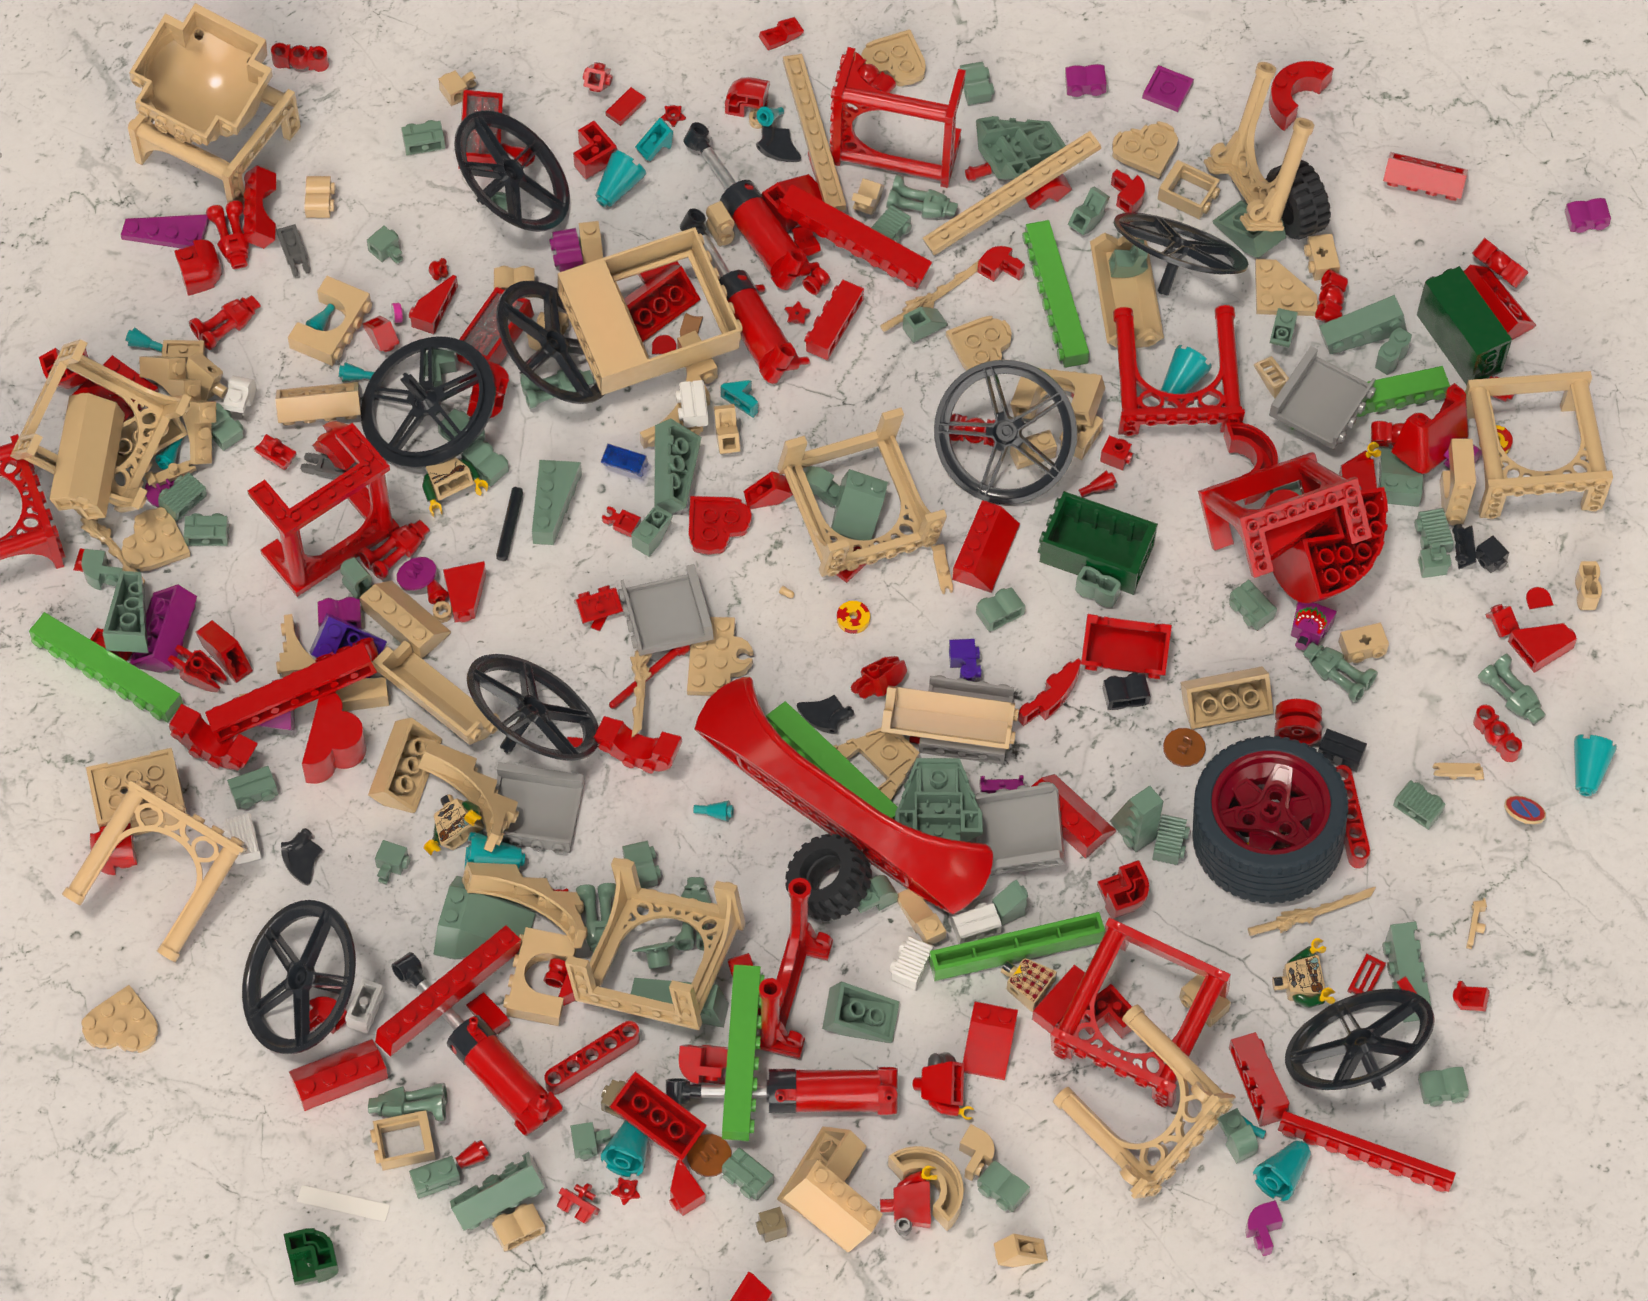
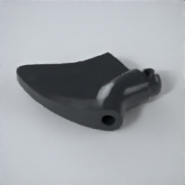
(777, 144)
(825, 714)
(300, 856)

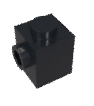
(1492, 554)

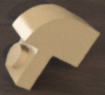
(867, 196)
(726, 429)
(980, 1147)

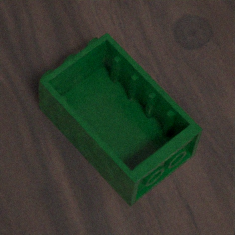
(1463, 325)
(1098, 538)

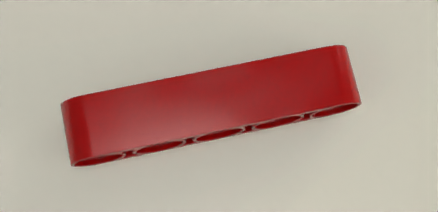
(1354, 825)
(596, 1048)

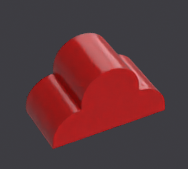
(1287, 536)
(333, 741)

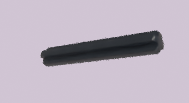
(509, 524)

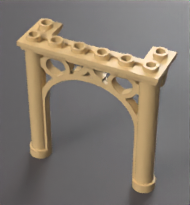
(1264, 199)
(115, 833)
(1213, 1103)

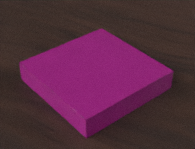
(1167, 88)

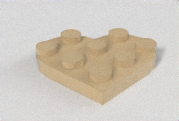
(897, 57)
(1146, 148)
(980, 341)
(154, 541)
(121, 1022)

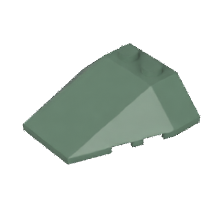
(1015, 145)
(940, 800)
(474, 918)

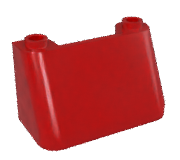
(1427, 440)
(1126, 645)

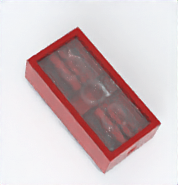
(480, 101)
(483, 329)

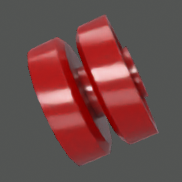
(1299, 720)

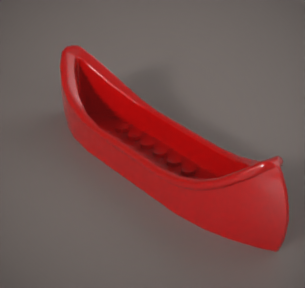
(931, 866)

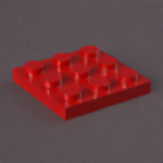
(124, 370)

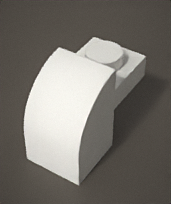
(240, 394)

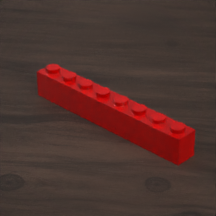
(854, 236)
(290, 692)
(447, 990)

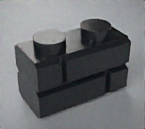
(1342, 749)

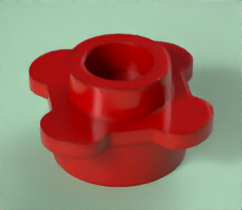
(438, 269)

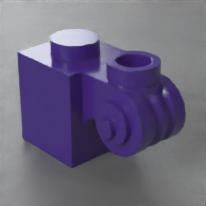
(964, 655)

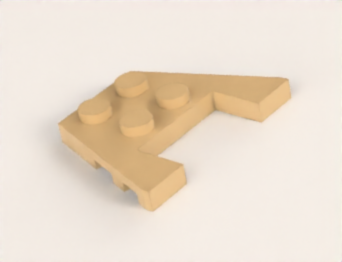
(887, 753)

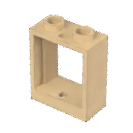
(1194, 176)
(398, 1123)

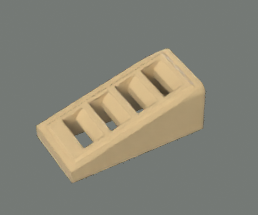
(1273, 387)

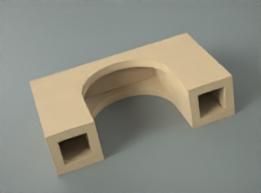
(329, 345)
(1086, 389)
(1459, 482)
(524, 1001)

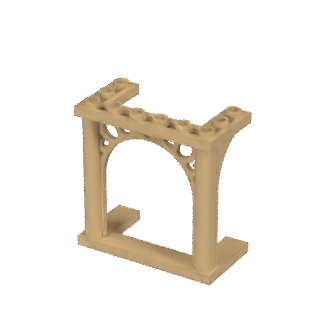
(146, 138)
(1575, 398)
(164, 407)
(835, 555)
(687, 999)

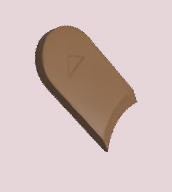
(690, 324)

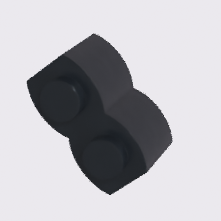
(1126, 691)

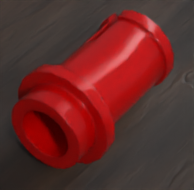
(973, 173)

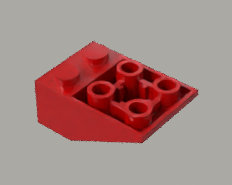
(776, 192)

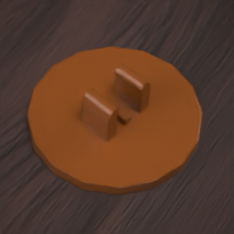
(1184, 747)
(708, 1155)

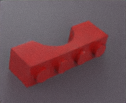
(257, 225)

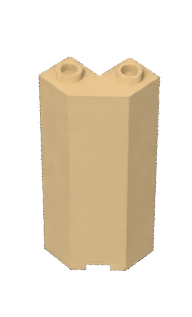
(1131, 292)
(87, 455)
(434, 693)
(949, 717)

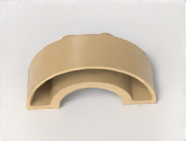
(948, 1181)

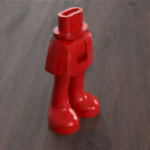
(233, 245)
(236, 313)
(405, 539)

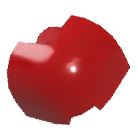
(746, 93)
(199, 266)
(70, 378)
(501, 381)
(329, 445)
(122, 856)
(1126, 890)
(703, 1063)

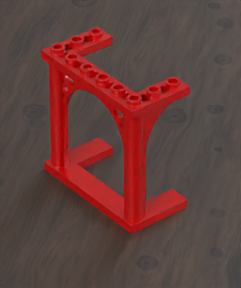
(855, 91)
(1320, 492)
(373, 504)
(36, 540)
(1066, 1039)

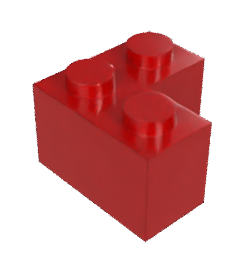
(595, 150)
(1110, 1009)

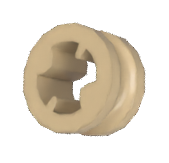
(754, 123)
(446, 616)

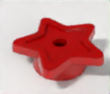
(673, 109)
(797, 318)
(626, 1196)

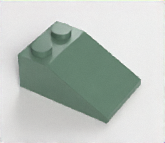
(1250, 242)
(1400, 481)
(858, 505)
(860, 1013)

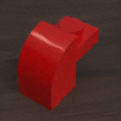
(1054, 189)
(1131, 191)
(998, 260)
(320, 1009)

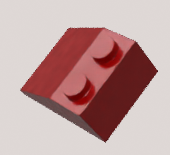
(989, 1040)

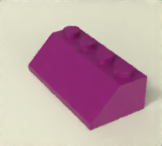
(166, 625)

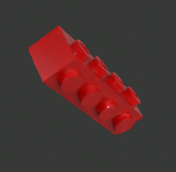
(834, 319)

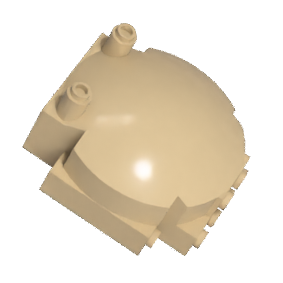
(201, 76)

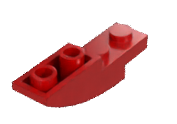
(1056, 692)

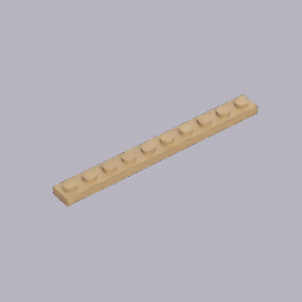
(813, 131)
(1012, 193)

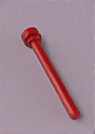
(653, 669)

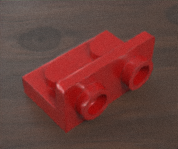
(598, 605)

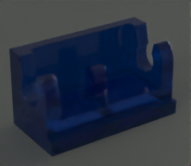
(624, 459)

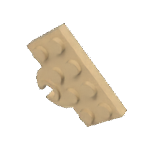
(716, 660)

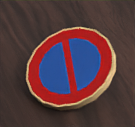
(1525, 810)

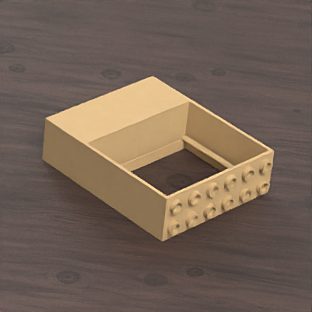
(605, 323)

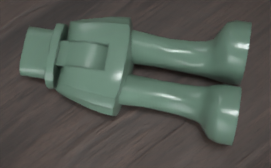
(933, 205)
(534, 398)
(1327, 662)
(1523, 701)
(698, 890)
(588, 895)
(398, 1102)

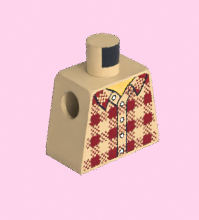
(1028, 981)

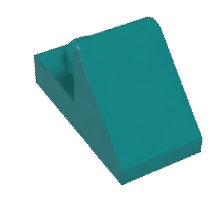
(658, 136)
(737, 394)

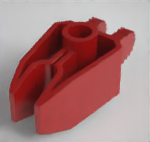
(198, 669)
(878, 676)

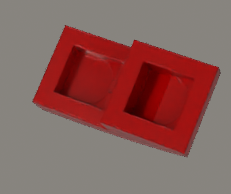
(784, 32)

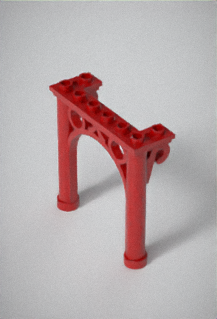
(1132, 417)
(779, 993)

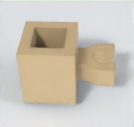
(452, 86)

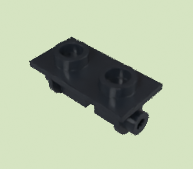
(1464, 545)

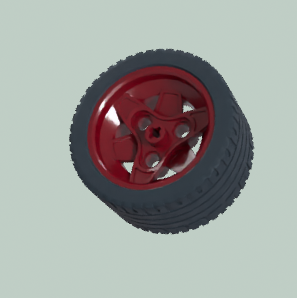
(1281, 770)

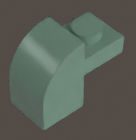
(1090, 213)
(1128, 262)
(443, 363)
(822, 484)
(96, 569)
(880, 894)
(1240, 1136)

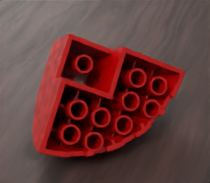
(1327, 561)

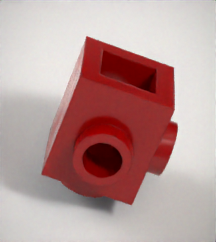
(1116, 453)

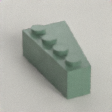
(1363, 326)
(674, 464)
(553, 494)
(126, 619)
(1139, 819)
(1404, 958)
(714, 1009)
(498, 1193)

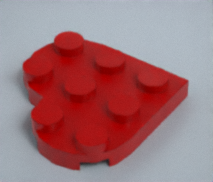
(715, 521)

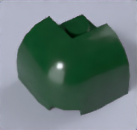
(310, 1256)

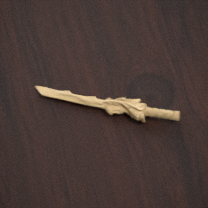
(929, 299)
(104, 535)
(641, 675)
(1290, 918)

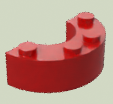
(1293, 79)
(1254, 445)
(198, 738)
(639, 750)

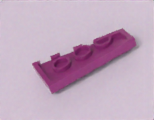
(166, 231)

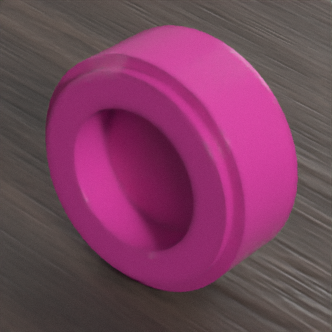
(397, 312)

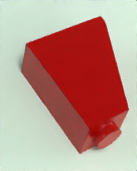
(465, 589)
(1542, 644)
(224, 650)

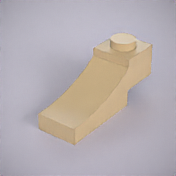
(921, 917)

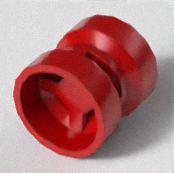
(816, 280)
(556, 974)

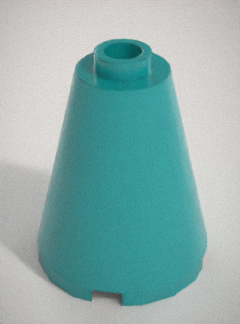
(618, 178)
(1185, 371)
(1591, 762)
(501, 853)
(626, 1151)
(1283, 1170)

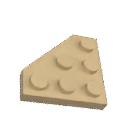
(1281, 289)

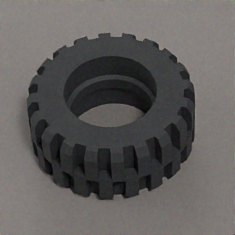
(1307, 205)
(847, 887)

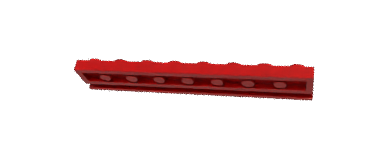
(1366, 1151)

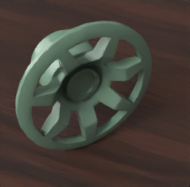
(657, 954)

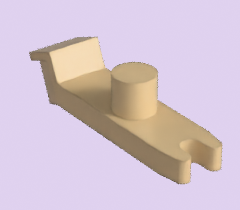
(172, 473)
(942, 568)
(1456, 770)
(1478, 906)

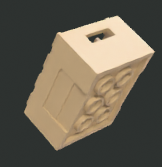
(156, 769)

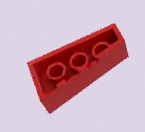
(1259, 1079)

